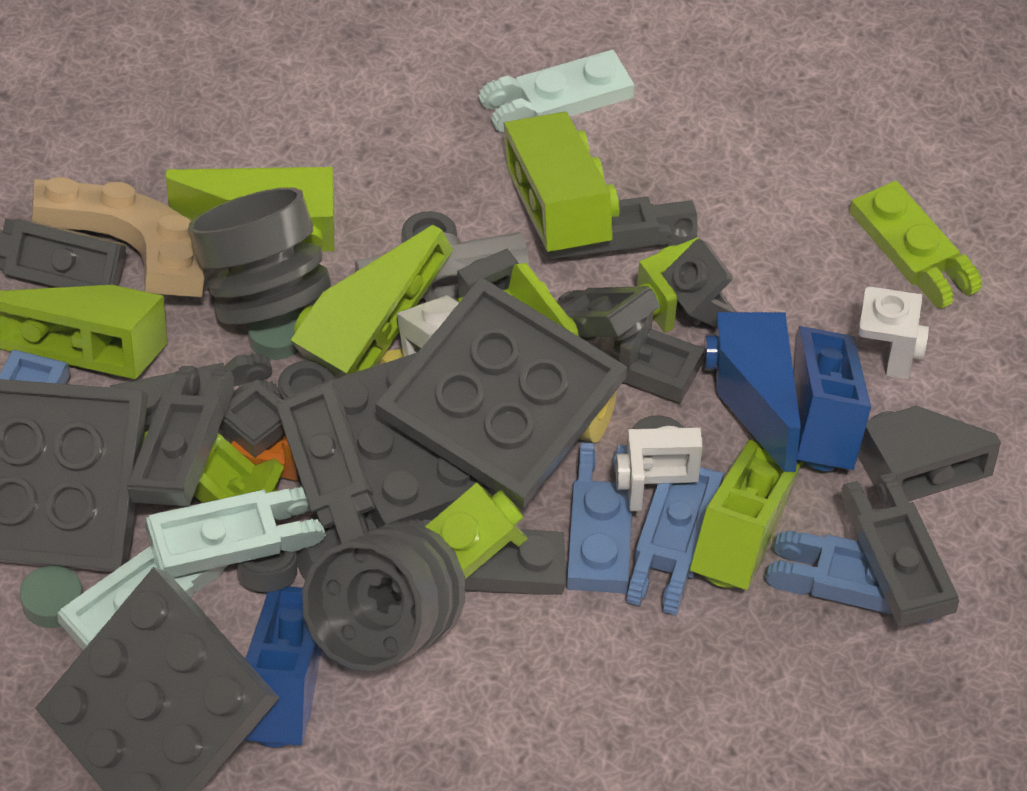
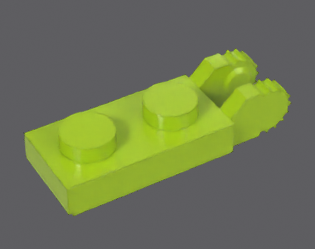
(914, 243)

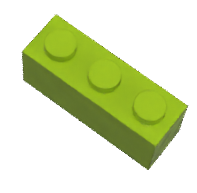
(560, 181)

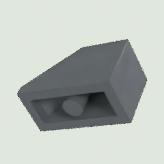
(926, 451)

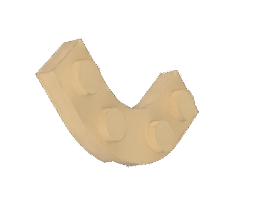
(141, 221)

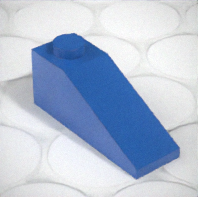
(757, 379)
(829, 399)
(288, 663)

